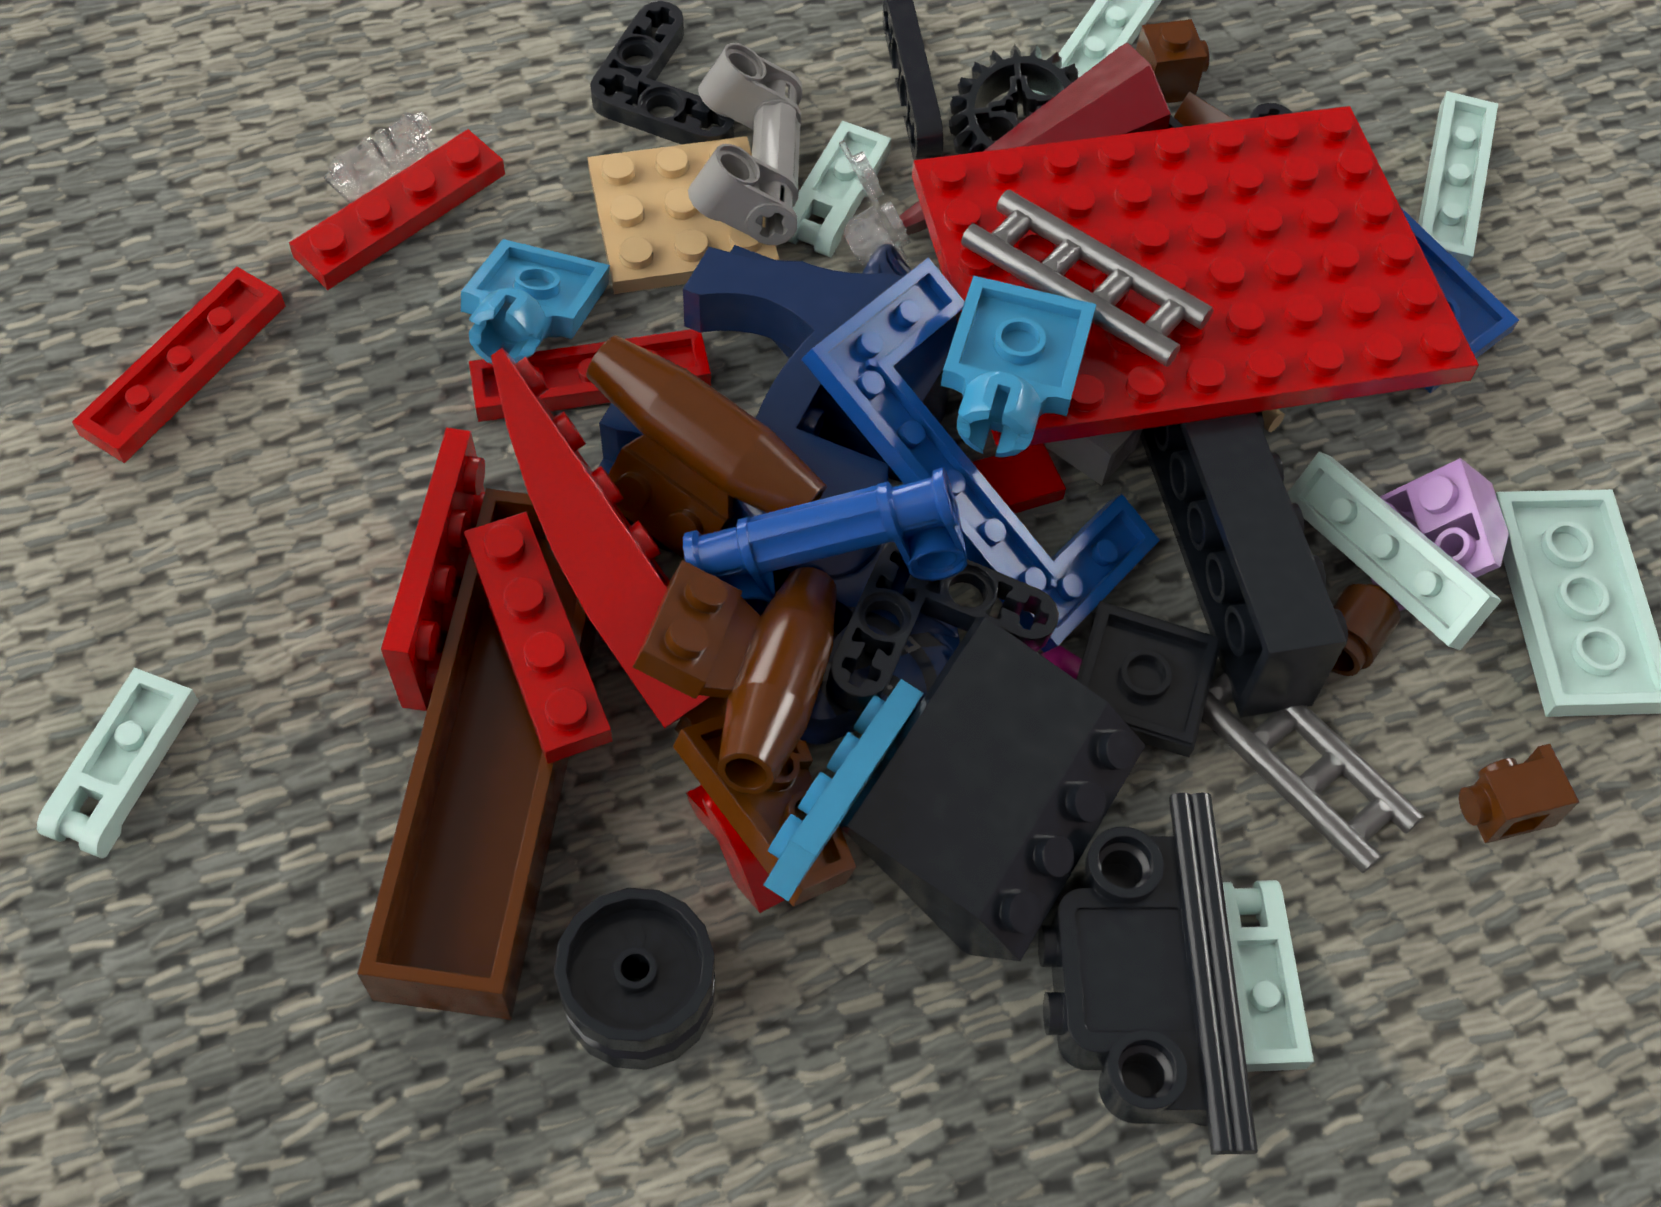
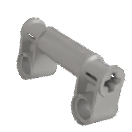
(742, 186)

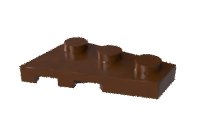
(762, 815)

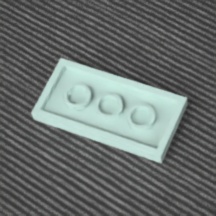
(1581, 603)

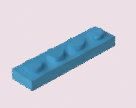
(829, 798)

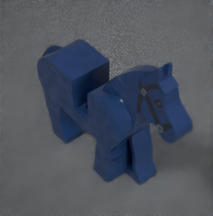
(797, 310)

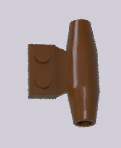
(693, 449)
(764, 665)

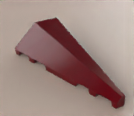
(1107, 100)

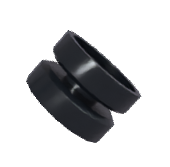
(626, 937)

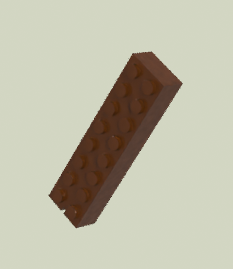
(472, 818)

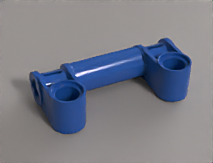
(915, 515)

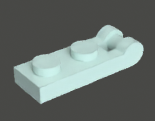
(832, 188)
(117, 762)
(1267, 980)

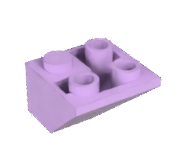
(1456, 513)

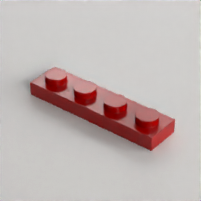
(397, 209)
(179, 364)
(566, 371)
(538, 638)

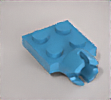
(529, 296)
(1014, 361)

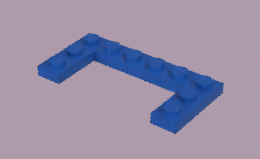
(860, 376)

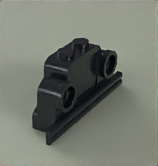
(1152, 979)

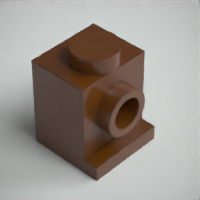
(1518, 797)

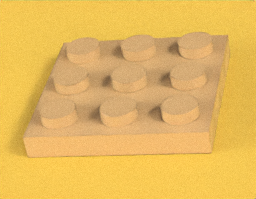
(648, 220)

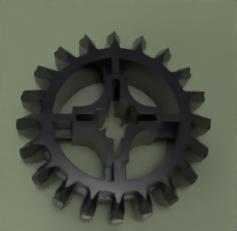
(1019, 75)

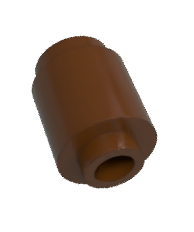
(1370, 621)

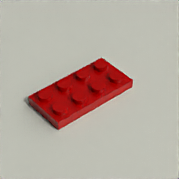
(434, 570)

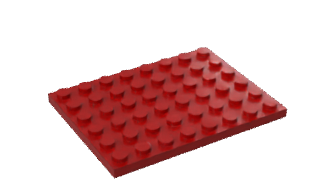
(1256, 216)

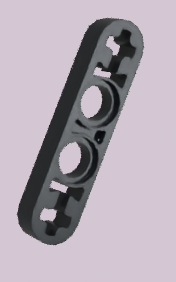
(914, 79)

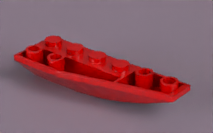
(591, 539)

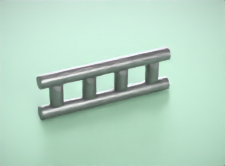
(1075, 245)
(1304, 790)

